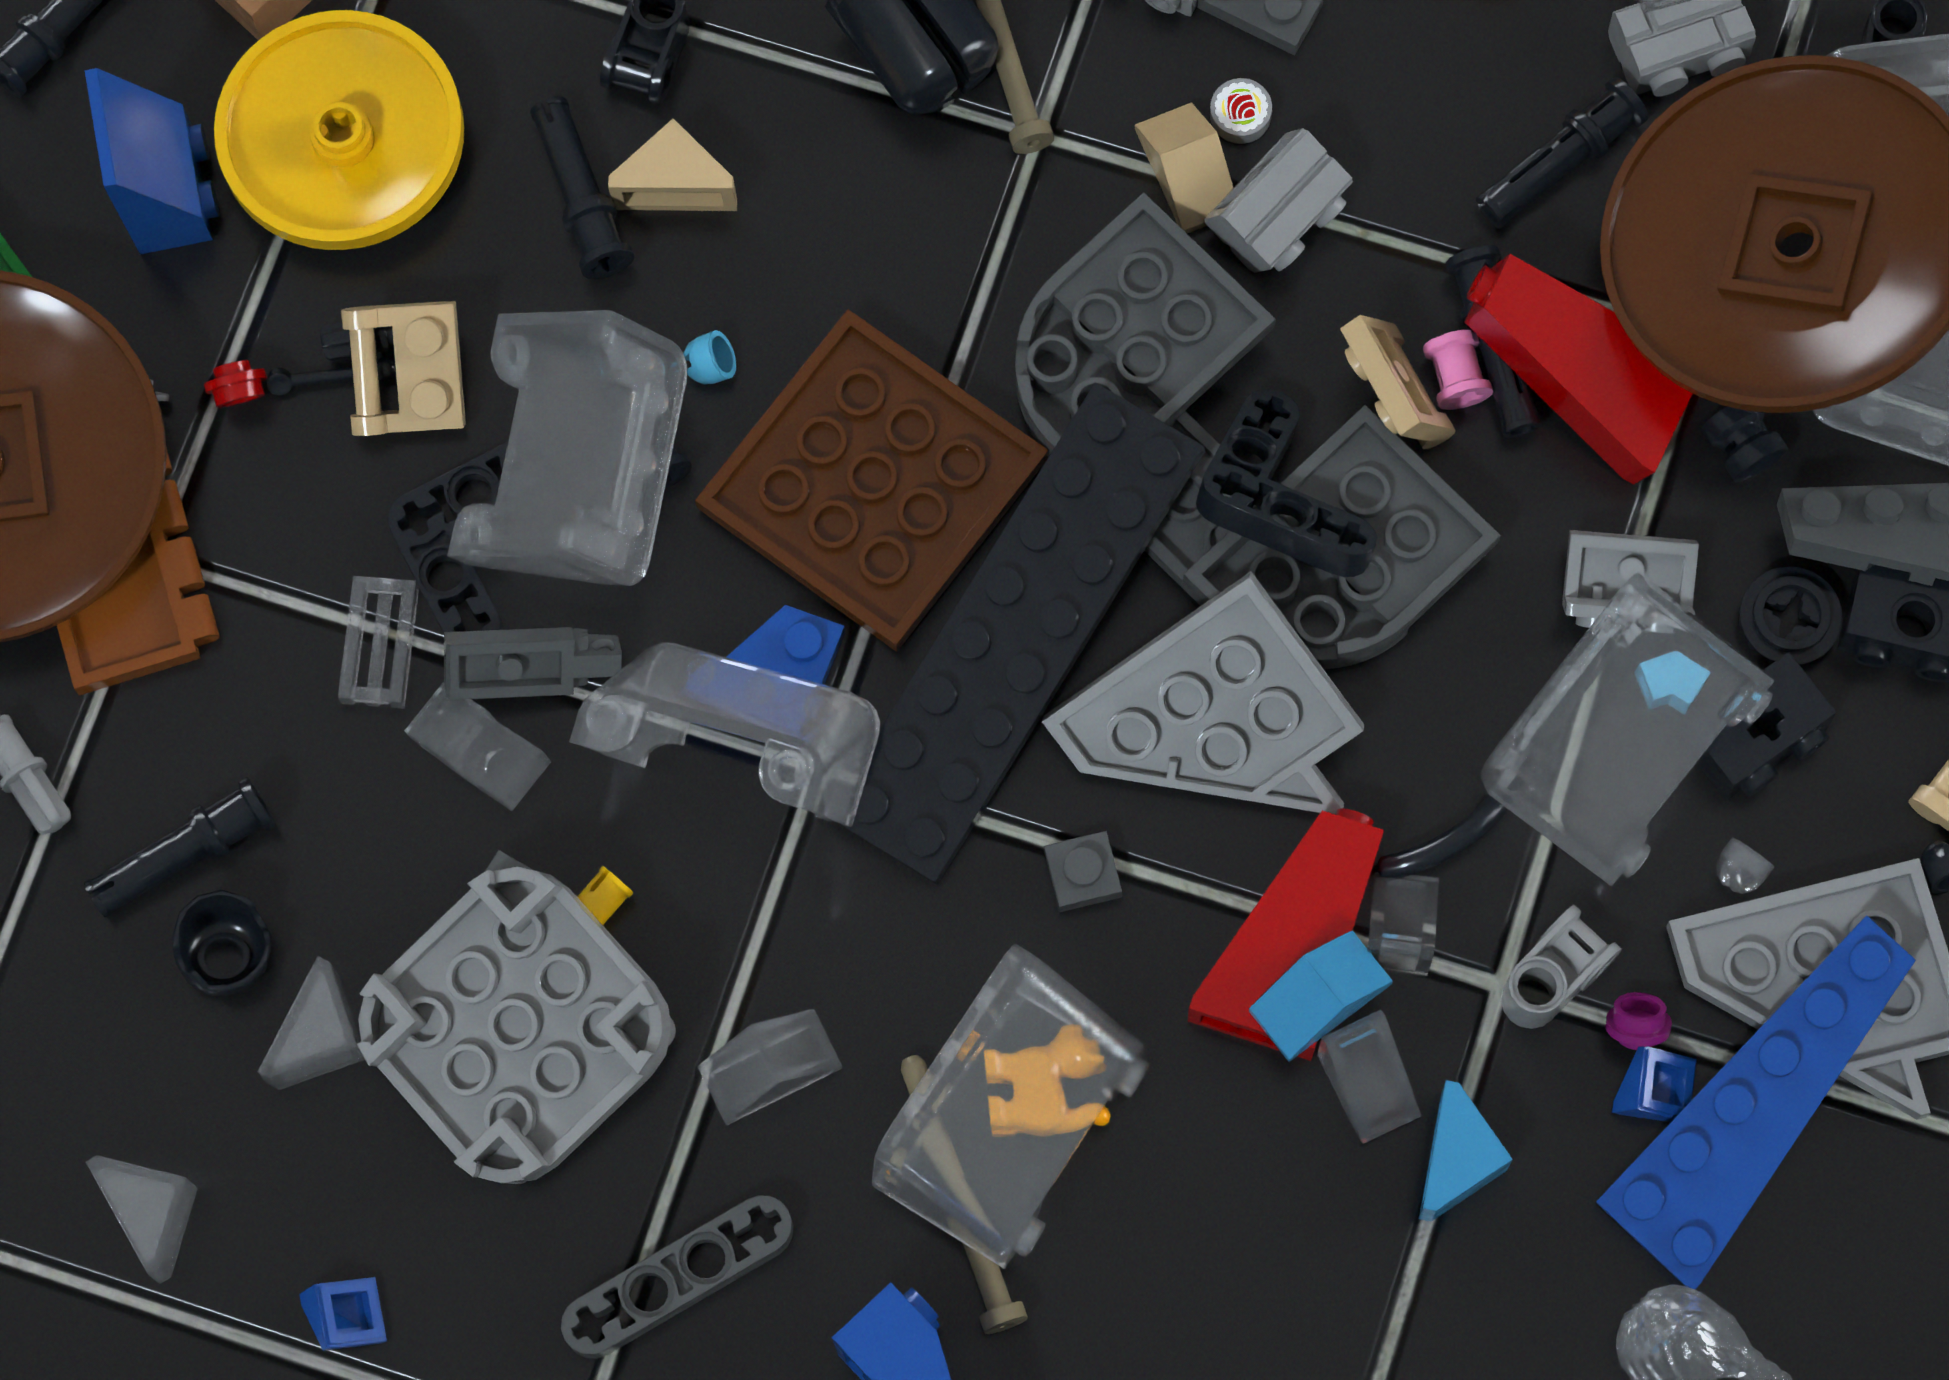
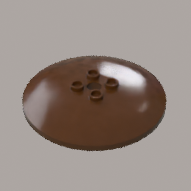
(1736, 172)
(75, 455)

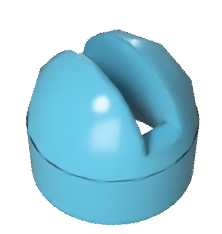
(710, 358)

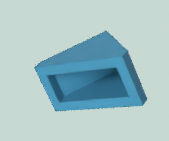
(1319, 994)
(1462, 1154)

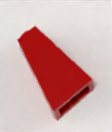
(1578, 364)
(1302, 909)

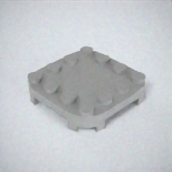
(515, 1025)

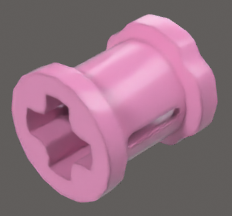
(1457, 369)

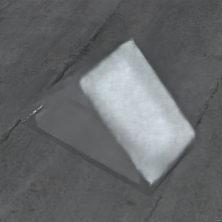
(1403, 923)
(315, 1034)
(768, 1064)
(1369, 1076)
(150, 1209)

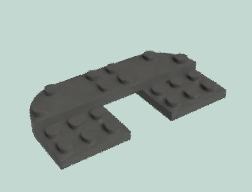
(1159, 329)

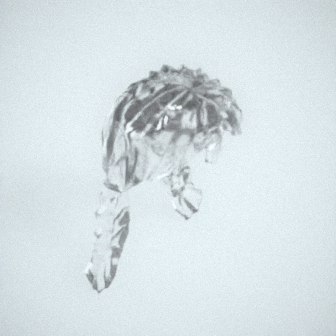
(1687, 1337)

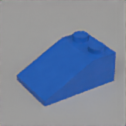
(151, 164)
(893, 1339)

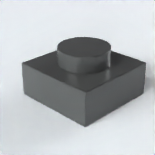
(1083, 871)

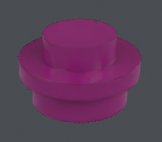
(1638, 1020)

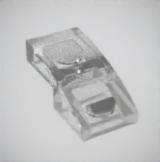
(478, 747)

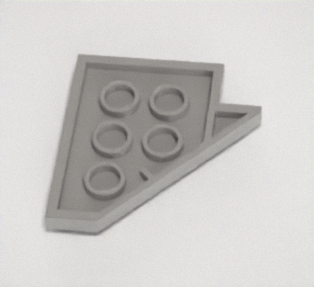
(1215, 709)
(1764, 948)

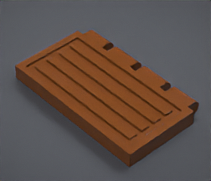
(143, 617)

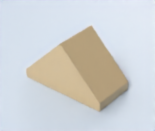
(1186, 163)
(672, 175)

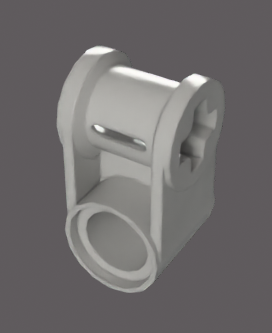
(1564, 962)

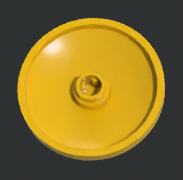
(339, 130)

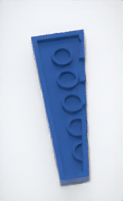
(1727, 1143)

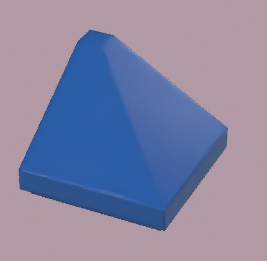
(1656, 1085)
(345, 1313)

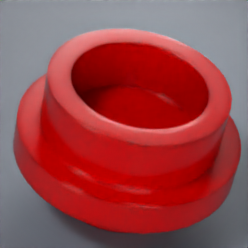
(236, 383)

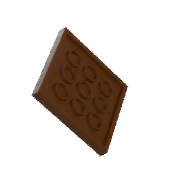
(872, 479)

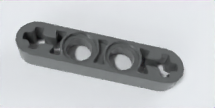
(683, 1286)

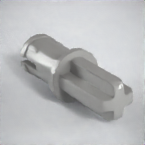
(28, 782)

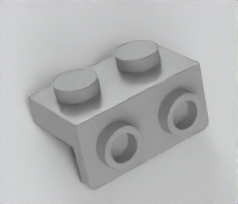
(1605, 561)

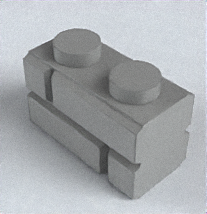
(1679, 42)
(1280, 202)

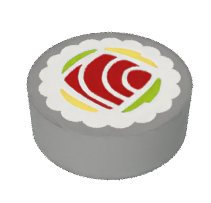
(1241, 110)

